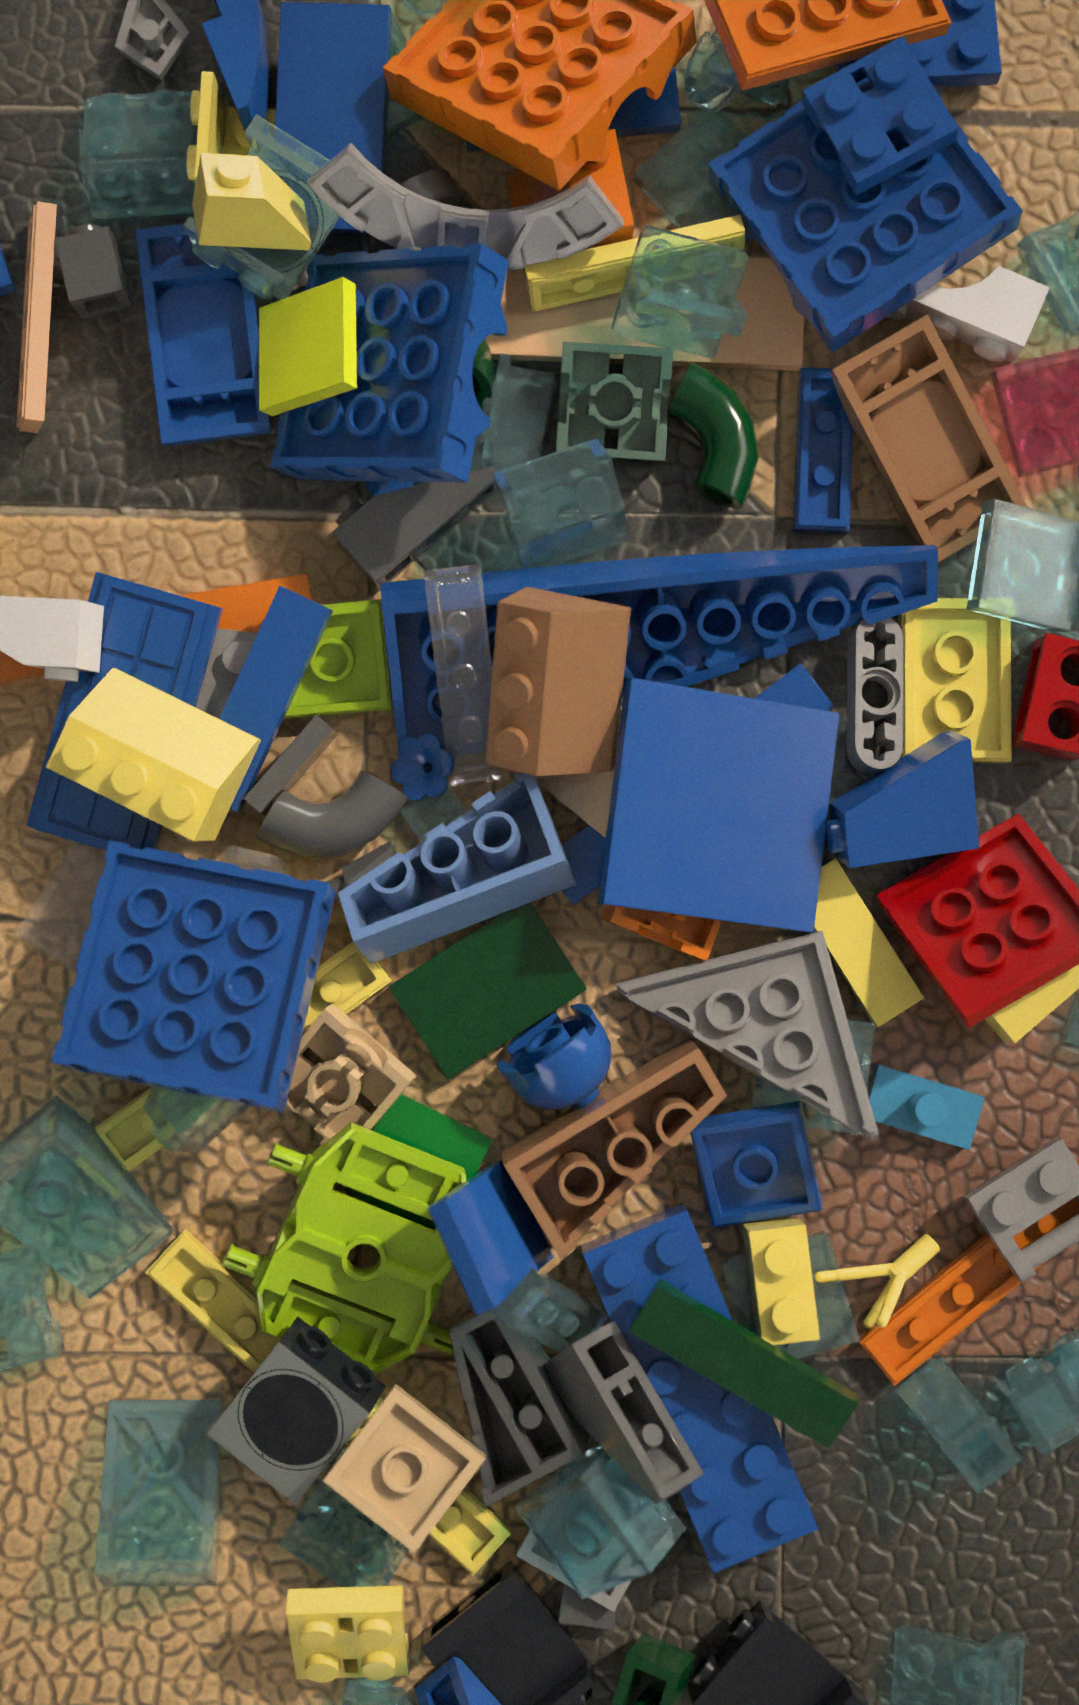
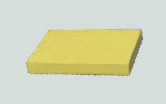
(957, 678)

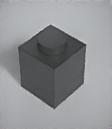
(93, 271)

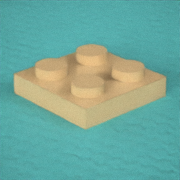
(404, 1468)

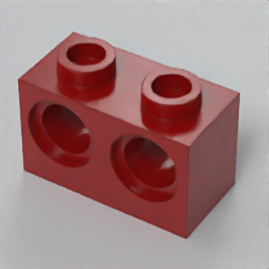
(1046, 693)

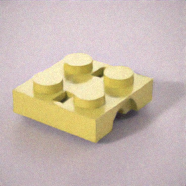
(348, 1633)

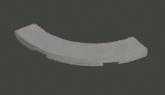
(408, 220)

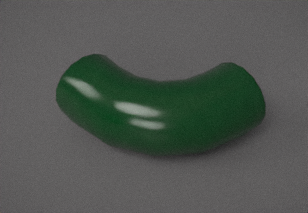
(725, 435)

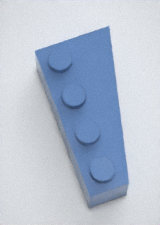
(461, 874)

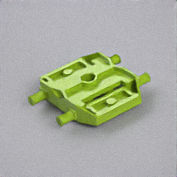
(368, 1312)

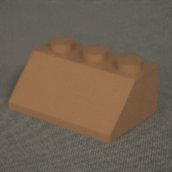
(556, 683)

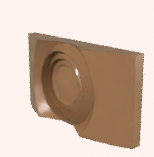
(924, 436)

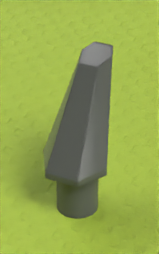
(361, 867)

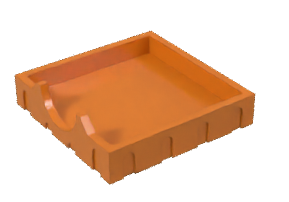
(538, 74)

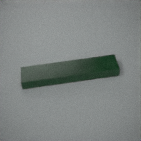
(744, 1363)

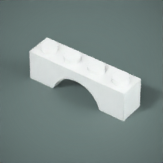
(987, 315)

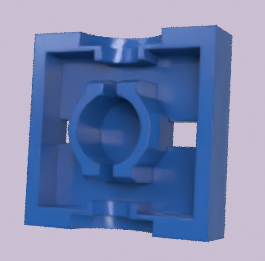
(872, 122)

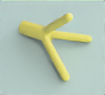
(898, 1271)

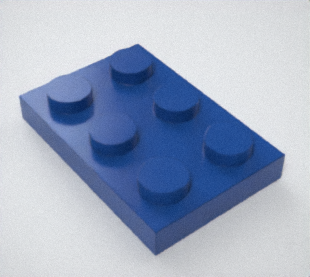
(967, 52)

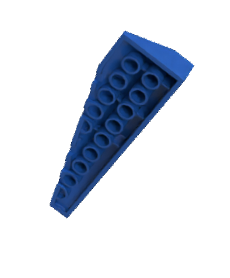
(687, 611)

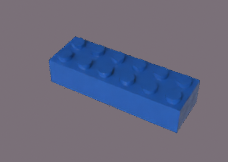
(748, 1486)

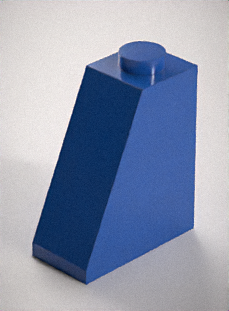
(910, 809)

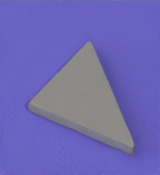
(773, 1015)

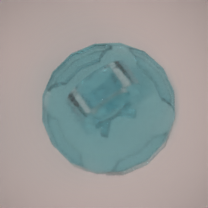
(714, 82)

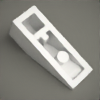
(52, 634)

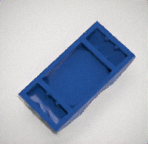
(199, 342)

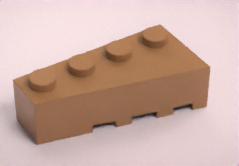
(595, 1154)

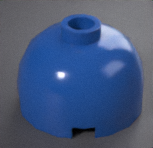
(559, 1060)

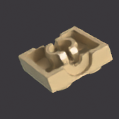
(352, 1065)

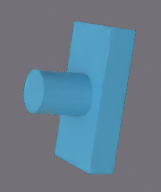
(924, 1106)

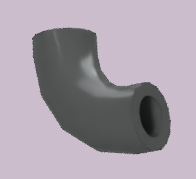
(332, 826)

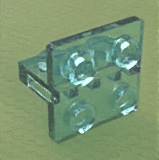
(681, 293)

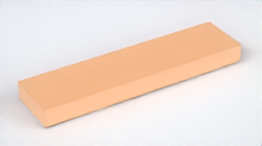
(36, 317)

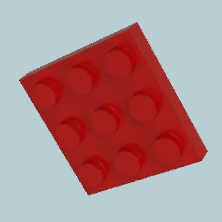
(989, 920)

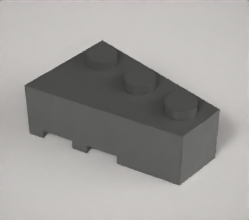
(512, 1405)

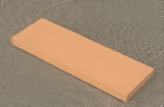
(768, 340)

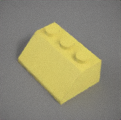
(155, 755)

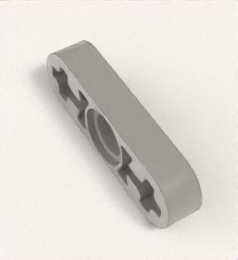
(888, 733)

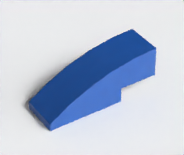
(242, 55)

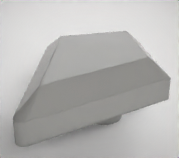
(151, 36)

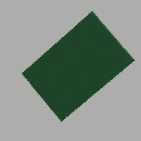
(487, 988)

